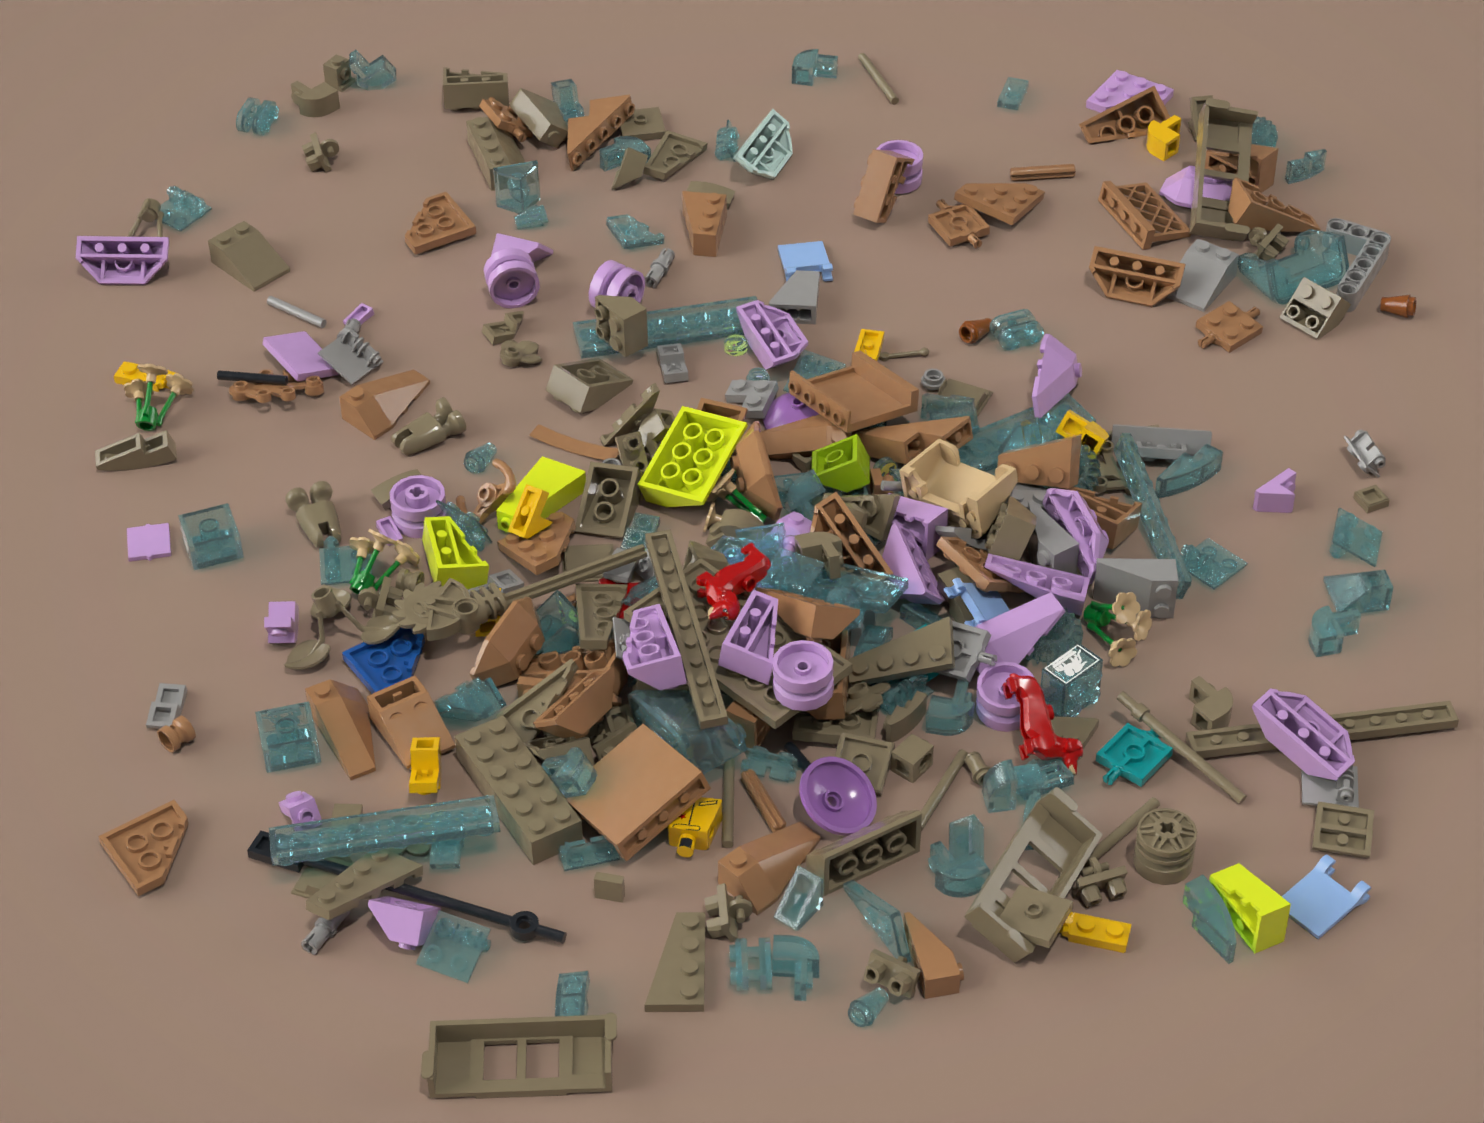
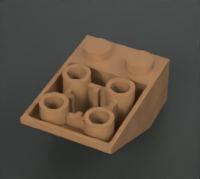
(407, 713)

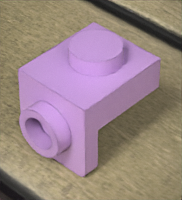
(300, 807)

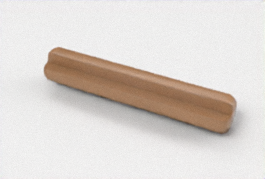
(1042, 172)
(763, 800)

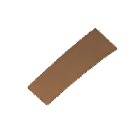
(573, 445)

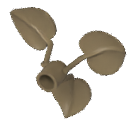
(327, 604)

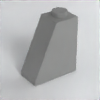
(799, 297)

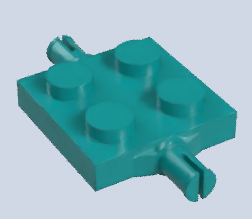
(1133, 755)

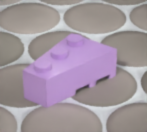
(921, 520)
(751, 639)

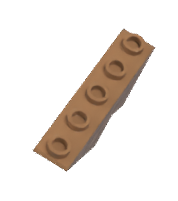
(590, 131)
(908, 440)

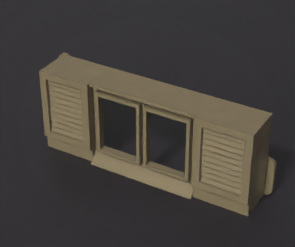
(1227, 131)
(1059, 837)
(458, 1046)

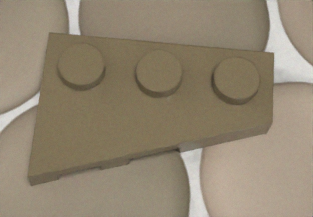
(672, 154)

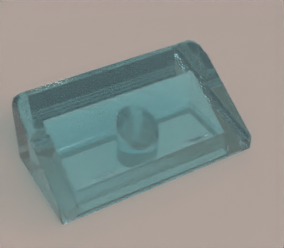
(917, 615)
(966, 836)

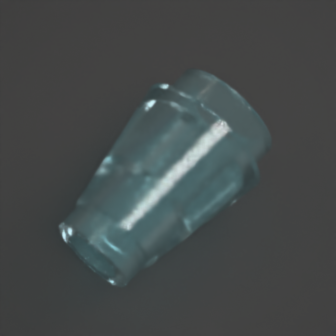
(532, 217)
(479, 458)
(867, 1007)

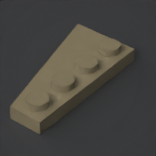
(595, 612)
(910, 655)

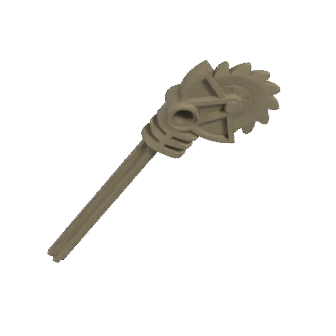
(452, 609)

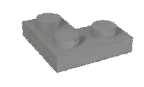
(754, 394)

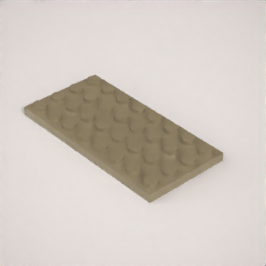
(748, 692)

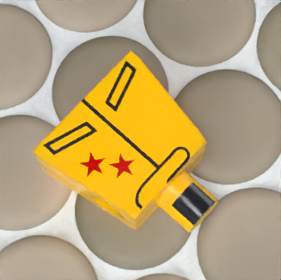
(696, 826)

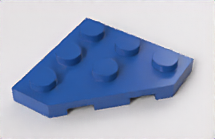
(387, 661)

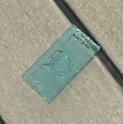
(1013, 93)

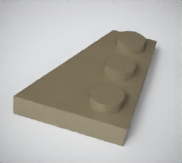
(810, 729)

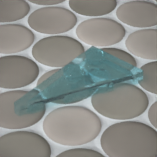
(882, 917)

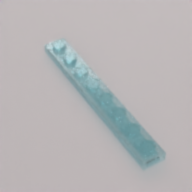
(1151, 513)

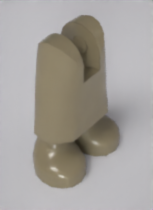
(429, 430)
(315, 517)

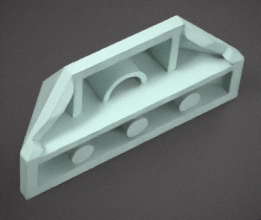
(767, 147)

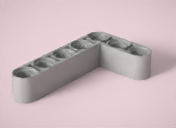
(1372, 251)

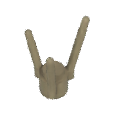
(149, 212)

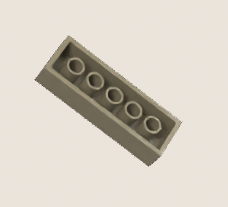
(522, 790)

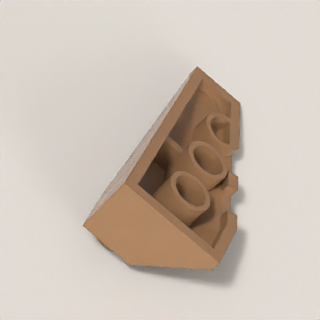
(812, 615)
(586, 661)
(345, 724)

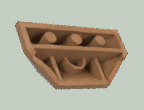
(1135, 276)
(755, 473)
(857, 549)
(510, 644)
(580, 706)

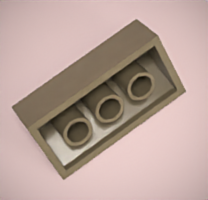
(491, 147)
(867, 850)

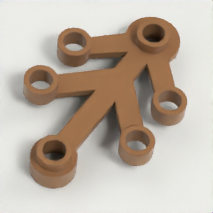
(262, 393)

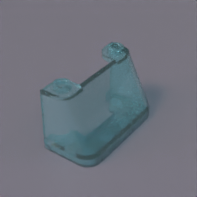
(1317, 257)
(675, 721)

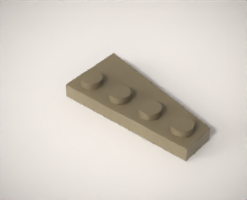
(362, 881)
(681, 969)

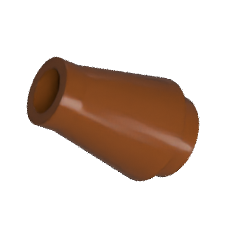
(1399, 305)
(973, 330)

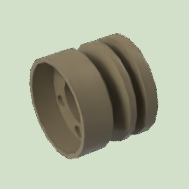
(1165, 846)

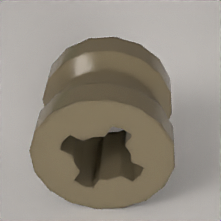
(409, 580)

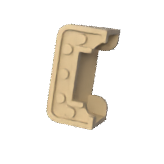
(967, 492)

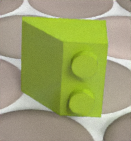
(843, 464)

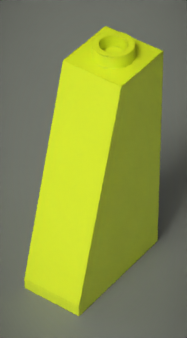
(558, 479)

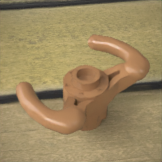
(491, 495)

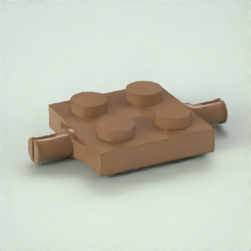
(505, 118)
(958, 224)
(1228, 327)

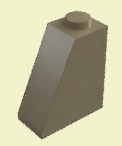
(540, 116)

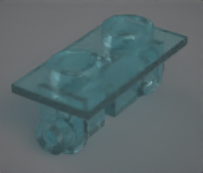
(727, 142)
(780, 764)
(583, 854)

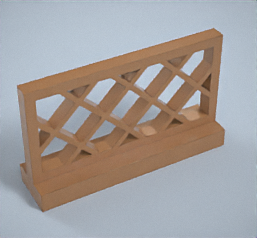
(1134, 219)

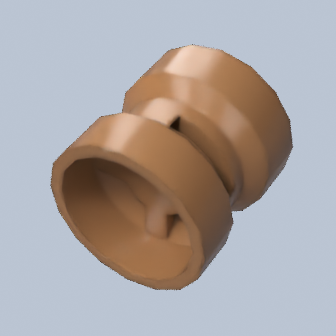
(176, 733)

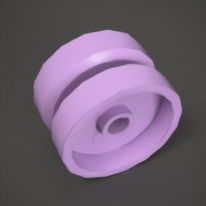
(913, 172)
(511, 278)
(616, 280)
(413, 501)
(803, 675)
(991, 702)

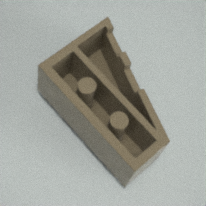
(468, 89)

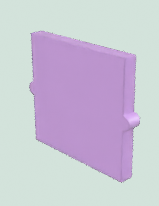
(148, 542)

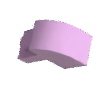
(282, 622)

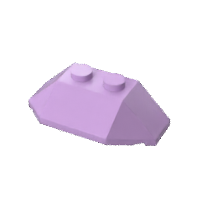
(1180, 188)
(122, 259)
(771, 333)
(1080, 521)
(909, 562)
(1304, 733)

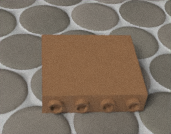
(856, 394)
(639, 791)

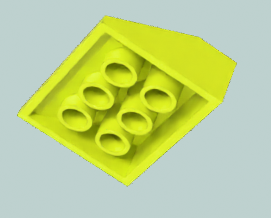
(690, 458)

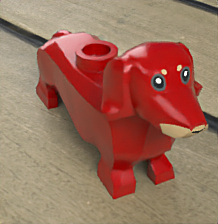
(732, 581)
(1037, 726)

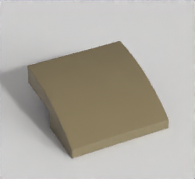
(1343, 829)

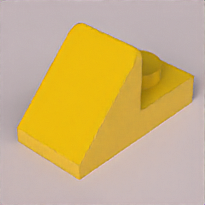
(527, 517)

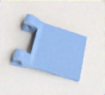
(805, 257)
(980, 603)
(1321, 901)

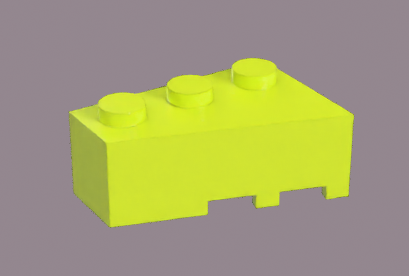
(451, 555)
(1254, 907)

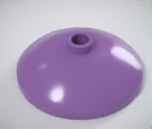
(786, 410)
(845, 788)

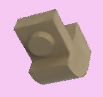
(315, 101)
(655, 428)
(731, 520)
(822, 547)
(1211, 706)

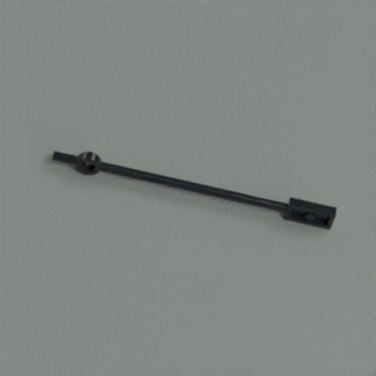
(522, 925)

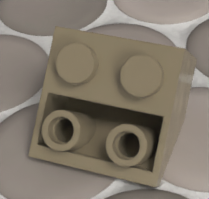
(1314, 309)
(621, 323)
(1011, 530)

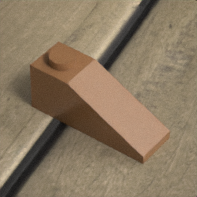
(938, 967)

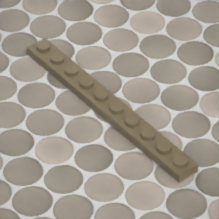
(686, 630)
(1358, 724)

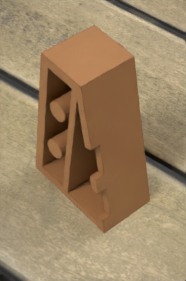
(1262, 164)
(1113, 516)

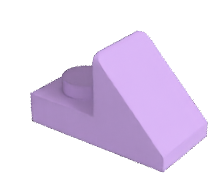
(1276, 494)

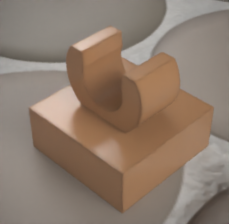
(875, 482)

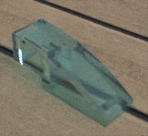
(1189, 471)
(1210, 916)

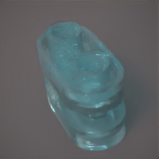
(256, 116)
(1016, 329)
(741, 953)

